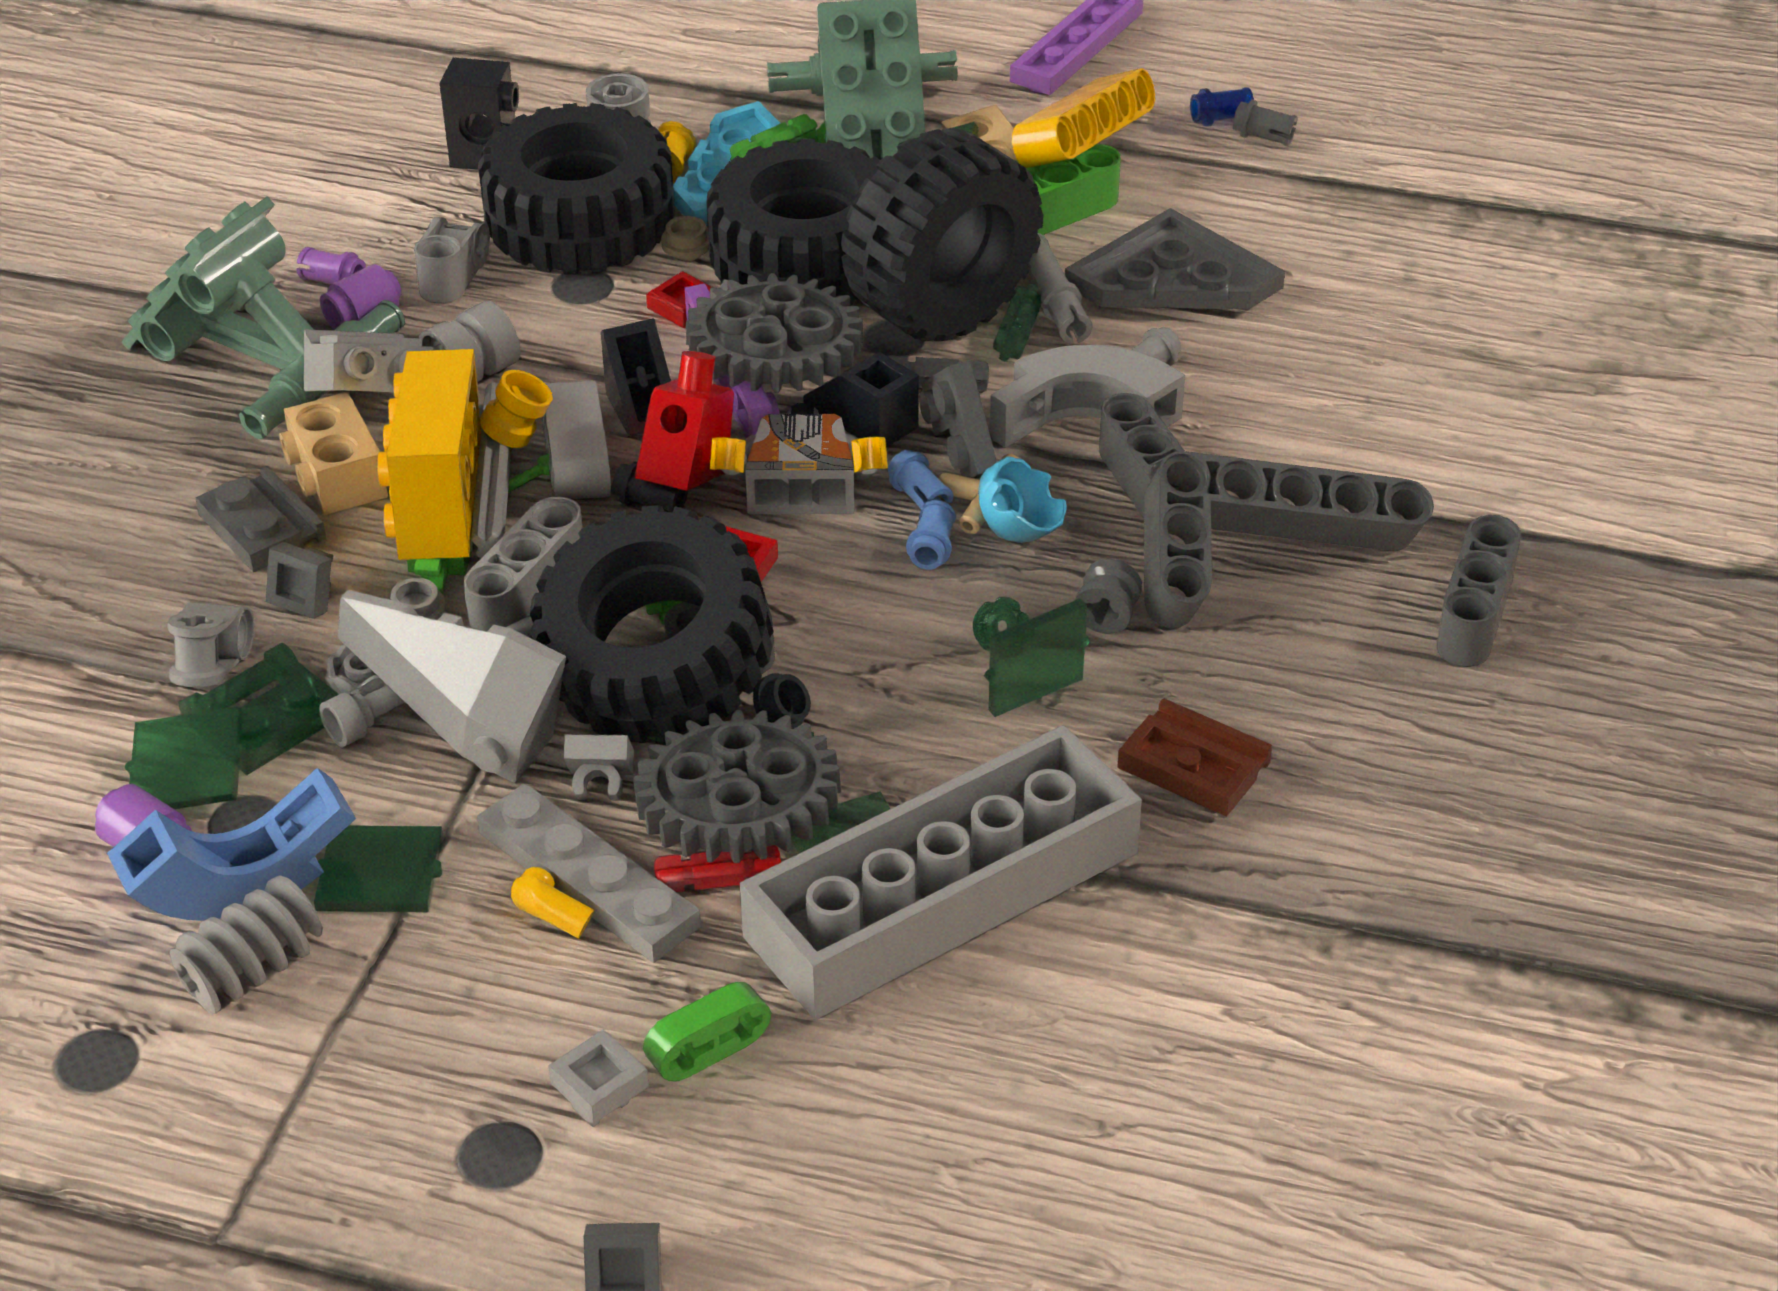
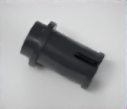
(645, 492)

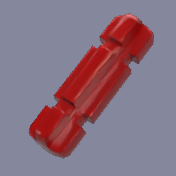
(711, 875)

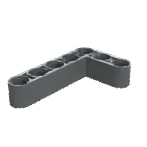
(1263, 512)

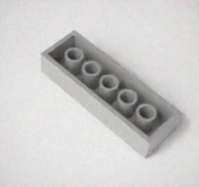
(939, 870)

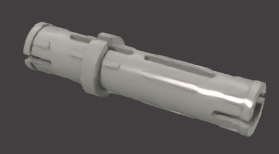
(1058, 295)

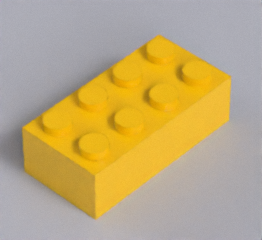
(432, 454)

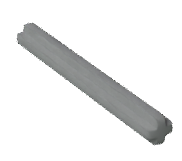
(490, 489)

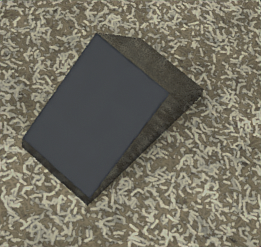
(632, 370)

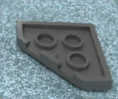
(1174, 266)

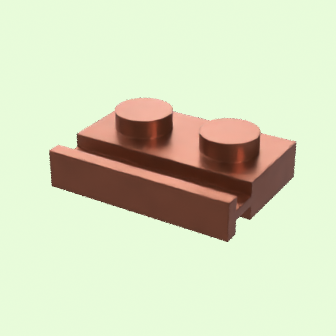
(1194, 757)

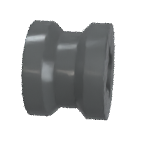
(1110, 593)

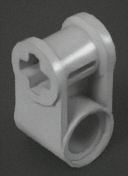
(449, 258)
(209, 642)

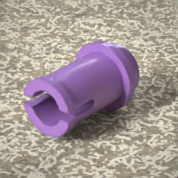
(327, 266)

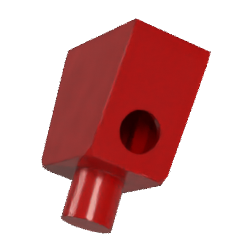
(682, 424)

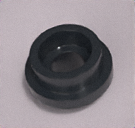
(782, 696)

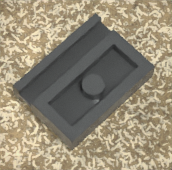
(258, 516)

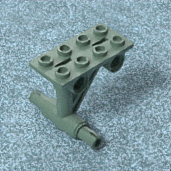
(867, 73)
(231, 274)

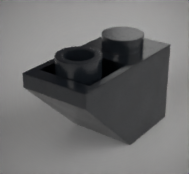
(872, 399)

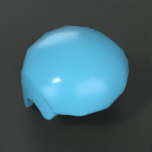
(1019, 501)

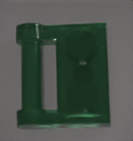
(277, 717)

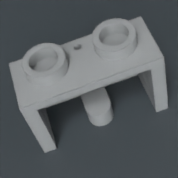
(354, 360)

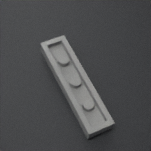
(591, 871)

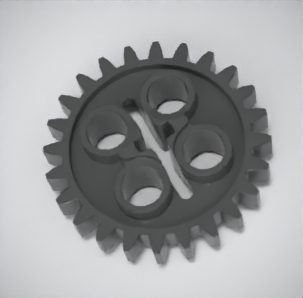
(776, 332)
(737, 786)

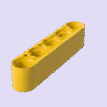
(1083, 118)

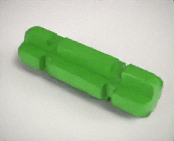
(799, 128)

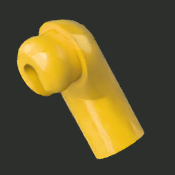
(537, 896)

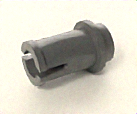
(1264, 123)

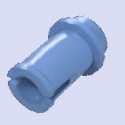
(911, 473)
(930, 542)

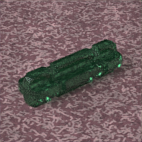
(1017, 323)

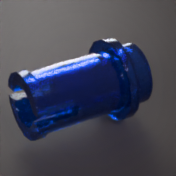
(1216, 106)

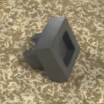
(299, 579)
(622, 1257)

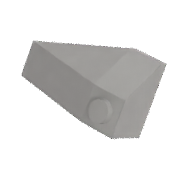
(478, 689)

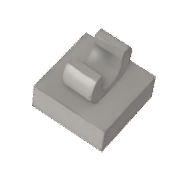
(598, 756)
(598, 1077)

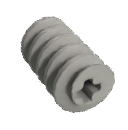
(243, 940)

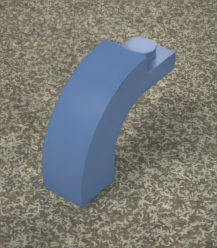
(202, 873)

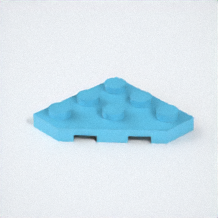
(714, 154)

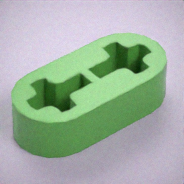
(706, 1031)

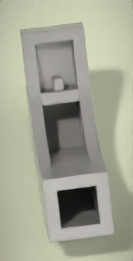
(1076, 383)

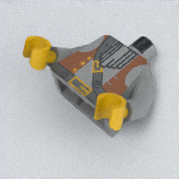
(799, 463)

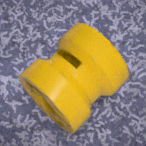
(513, 413)

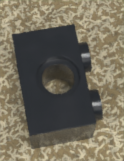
(467, 92)

